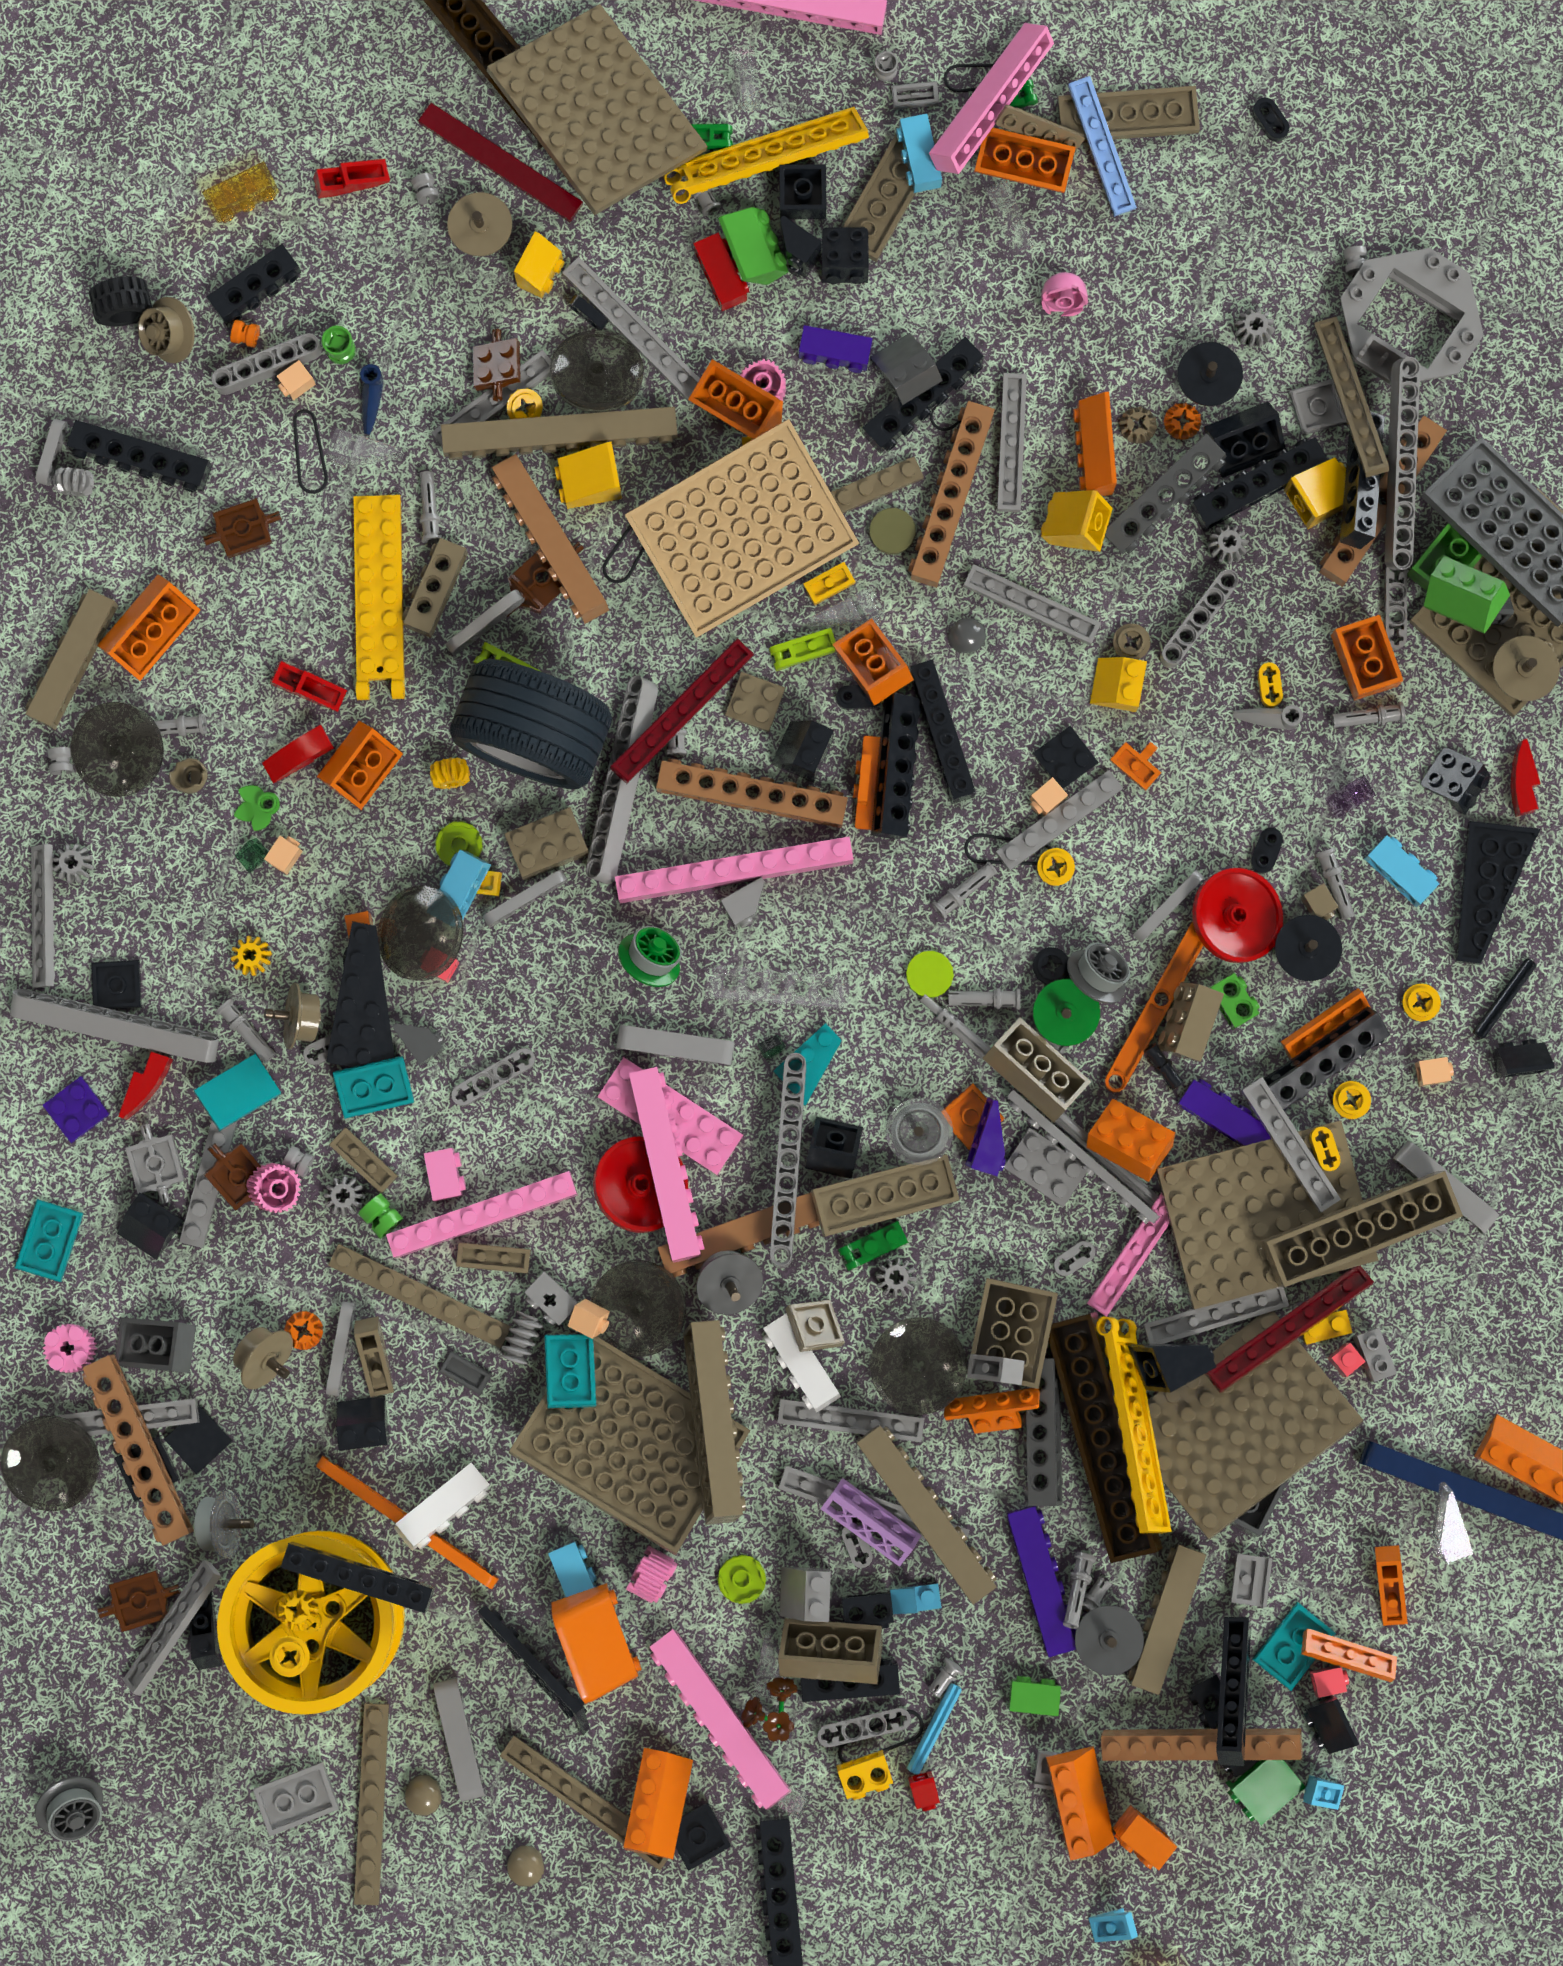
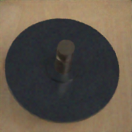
(1210, 374)
(1308, 948)

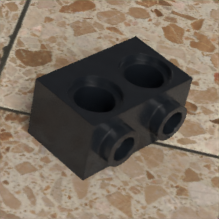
(867, 1603)

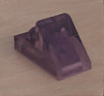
(1350, 796)

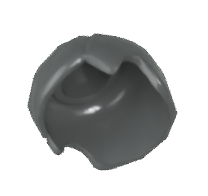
(966, 635)

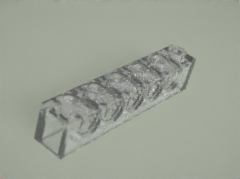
(812, 999)

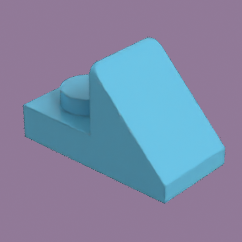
(915, 1599)
(1323, 1793)
(1113, 1926)

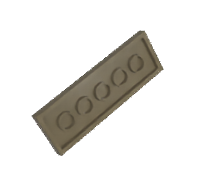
(1140, 112)
(883, 200)
(884, 1196)

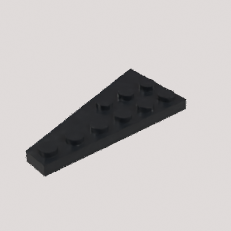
(1490, 874)
(361, 1017)
(539, 1670)

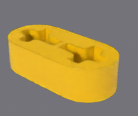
(1275, 684)
(1330, 1147)

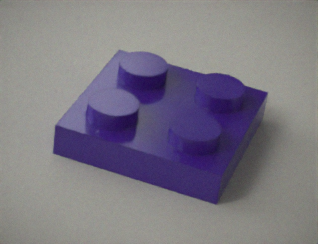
(76, 1109)

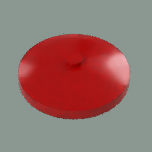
(1237, 915)
(627, 1188)

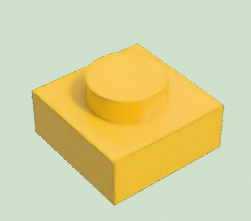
(491, 884)

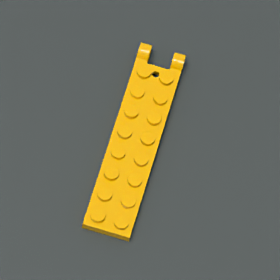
(767, 153)
(378, 593)
(1136, 1428)

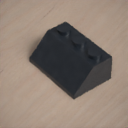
(1247, 437)

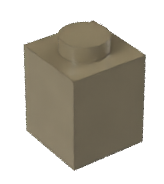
(1320, 902)

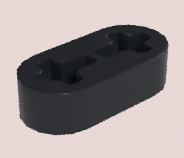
(587, 312)

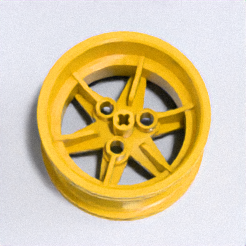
(247, 1660)

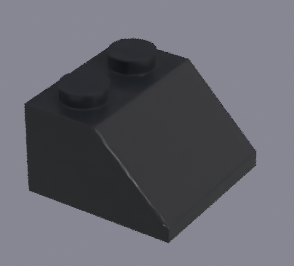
(799, 247)
(1522, 1059)
(834, 1147)
(149, 1225)
(362, 1423)
(1330, 1725)

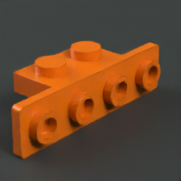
(867, 782)
(993, 1410)

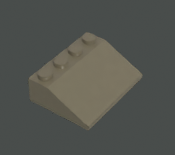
(1015, 1325)

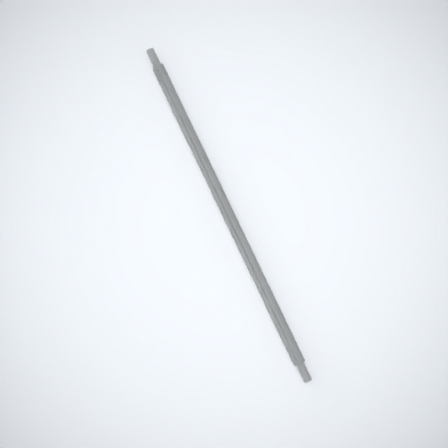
(1064, 1121)

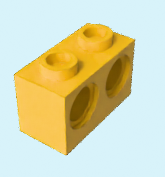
(862, 1768)

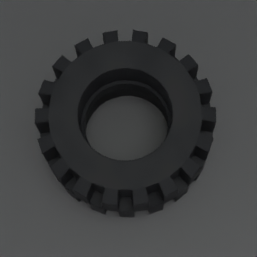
(119, 300)

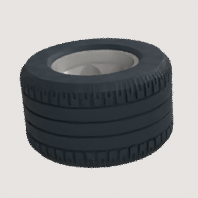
(531, 723)

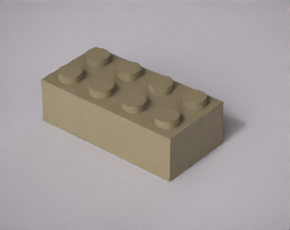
(1036, 1069)
(830, 1651)

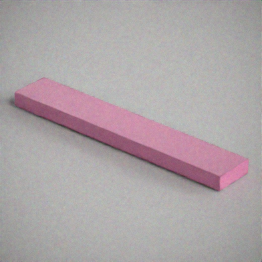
(1129, 1260)

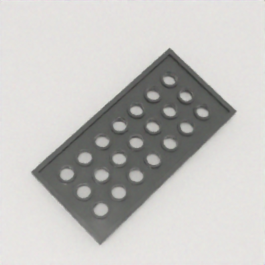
(1504, 529)

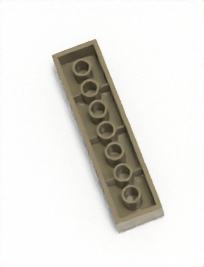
(1361, 1228)
(713, 1422)
(926, 1514)

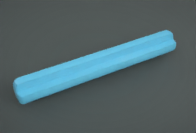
(934, 1728)

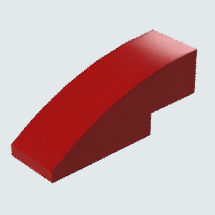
(350, 177)
(308, 686)
(298, 754)
(1523, 780)
(145, 1085)

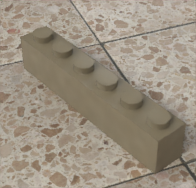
(71, 659)
(1167, 1618)

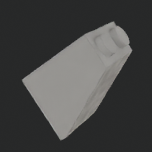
(805, 1593)

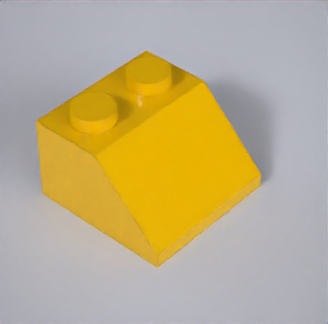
(538, 266)
(1118, 683)

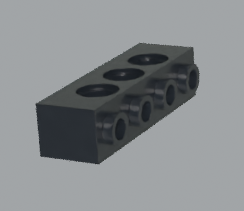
(259, 273)
(838, 1690)
(1199, 1692)

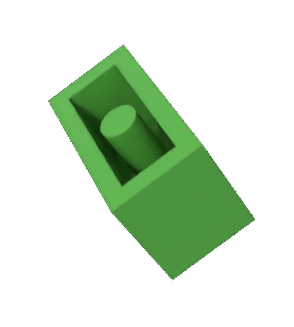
(1034, 1697)

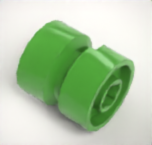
(338, 344)
(380, 1216)

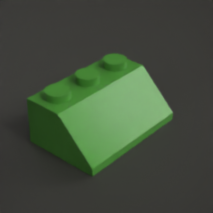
(754, 245)
(1448, 544)
(1465, 594)

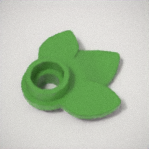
(253, 807)

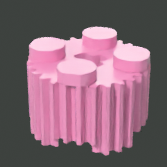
(769, 374)
(261, 1185)
(56, 1345)
(651, 1574)

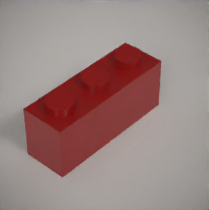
(721, 271)

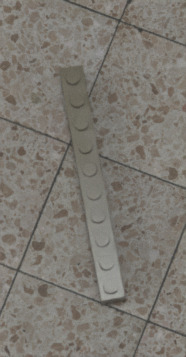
(558, 432)

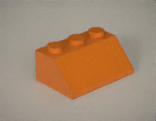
(360, 764)

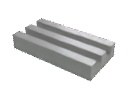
(917, 103)

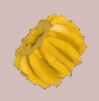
(449, 773)
(249, 965)

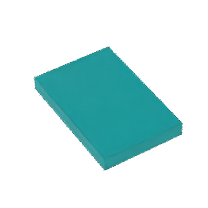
(373, 1087)
(237, 1092)
(49, 1240)
(570, 1371)
(1282, 1650)

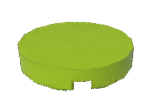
(447, 839)
(929, 974)
(742, 1572)

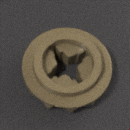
(1139, 435)
(1132, 631)

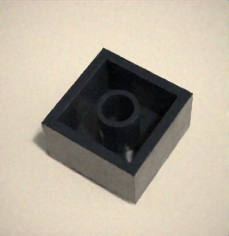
(803, 191)

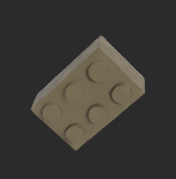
(547, 844)
(1190, 1021)

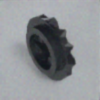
(1041, 960)

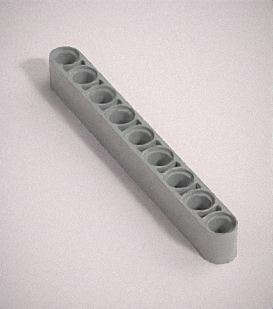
(1409, 455)
(617, 795)
(114, 1025)
(788, 1148)

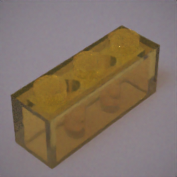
(241, 192)

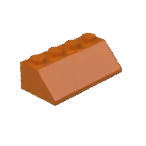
(1025, 159)
(736, 401)
(1096, 444)
(149, 627)
(1523, 1457)
(1080, 1802)
(658, 1803)

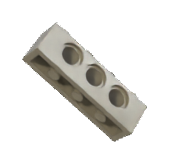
(427, 622)

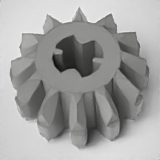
(1263, 330)
(73, 481)
(1219, 540)
(67, 871)
(349, 1202)
(890, 1283)

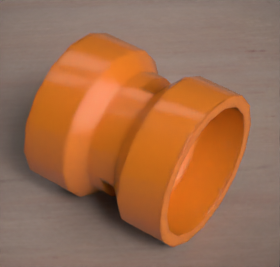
(245, 333)

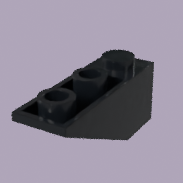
(204, 1636)

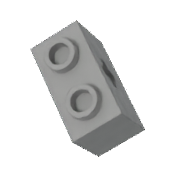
(544, 1286)
(1375, 1353)

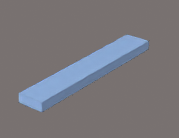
(1102, 146)

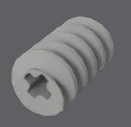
(521, 1338)

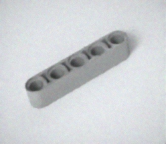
(254, 363)
(1204, 609)
(675, 1044)
(1473, 1208)
(458, 1739)

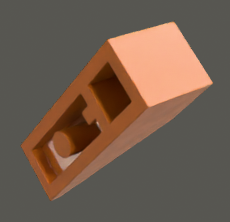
(1391, 1585)

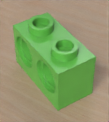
(1241, 997)

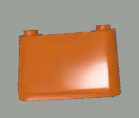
(594, 1642)

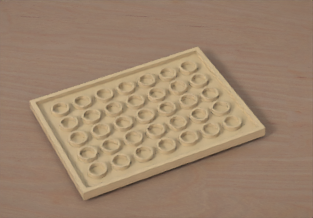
(742, 528)

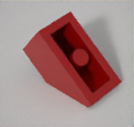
(924, 1791)

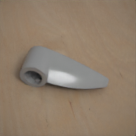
(1271, 716)

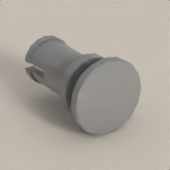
(1095, 1594)
(945, 1677)

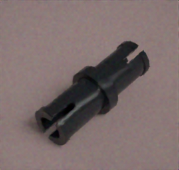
(1163, 1066)

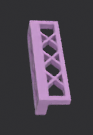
(873, 1519)

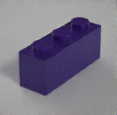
(835, 349)

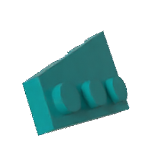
(818, 1054)

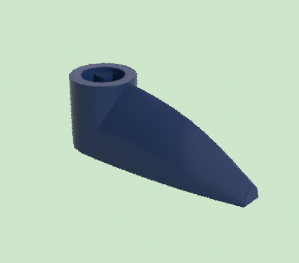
(370, 396)

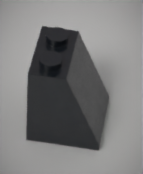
(804, 749)
(1171, 1365)

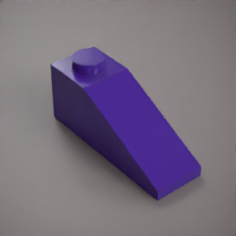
(988, 1146)

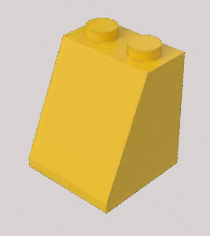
(588, 477)
(1318, 492)
(1077, 520)

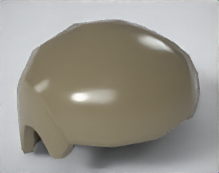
(179, 776)
(423, 1795)
(525, 1866)

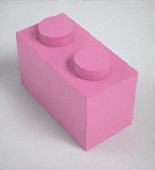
(444, 1174)

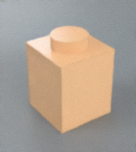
(295, 380)
(1047, 797)
(284, 854)
(1434, 1071)
(589, 1319)

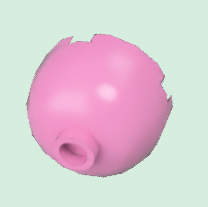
(1065, 294)

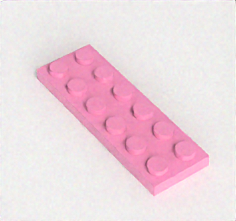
(698, 1131)

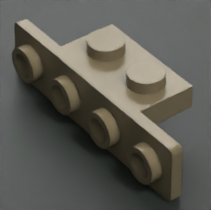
(1038, 127)

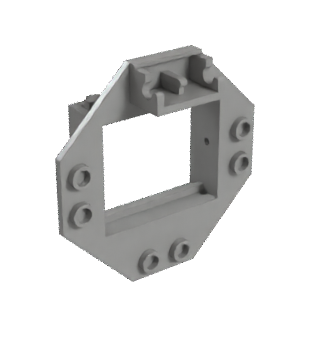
(1432, 280)

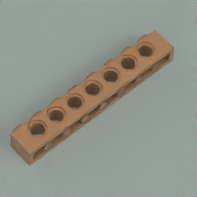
(981, 418)
(1338, 571)
(715, 794)
(149, 1456)

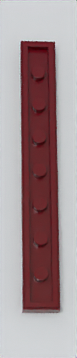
(500, 162)
(682, 711)
(1289, 1328)

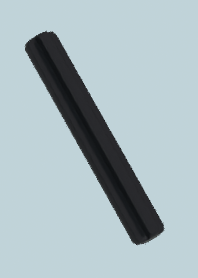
(1504, 998)

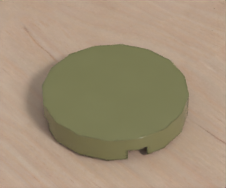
(892, 531)

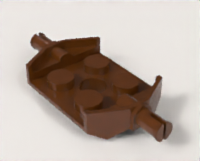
(535, 594)

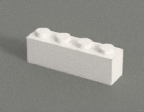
(803, 1365)
(442, 1506)

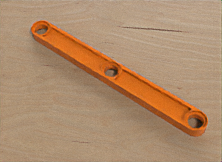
(1152, 1013)
(395, 1514)

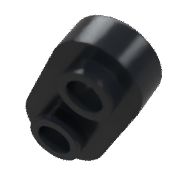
(1271, 120)
(858, 701)
(1267, 850)

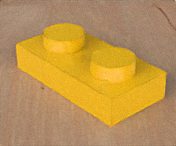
(829, 583)
(1333, 1326)

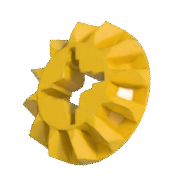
(528, 396)
(1065, 872)
(1431, 1007)
(1354, 1089)
(309, 1606)
(278, 1654)

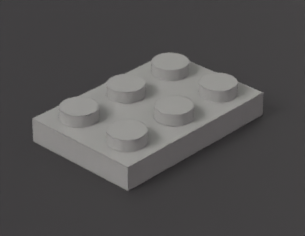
(1045, 1167)
(296, 1798)

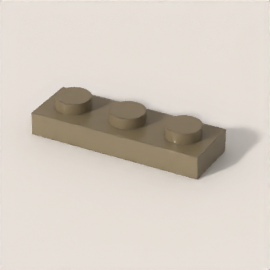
(363, 1160)
(493, 1258)

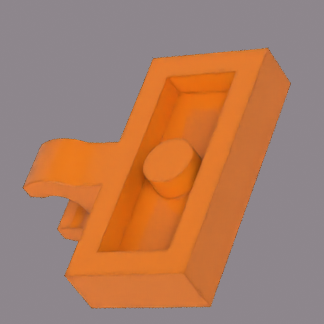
(1136, 764)

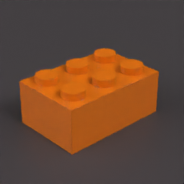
(1366, 657)
(873, 662)
(1130, 1140)
(1144, 1837)

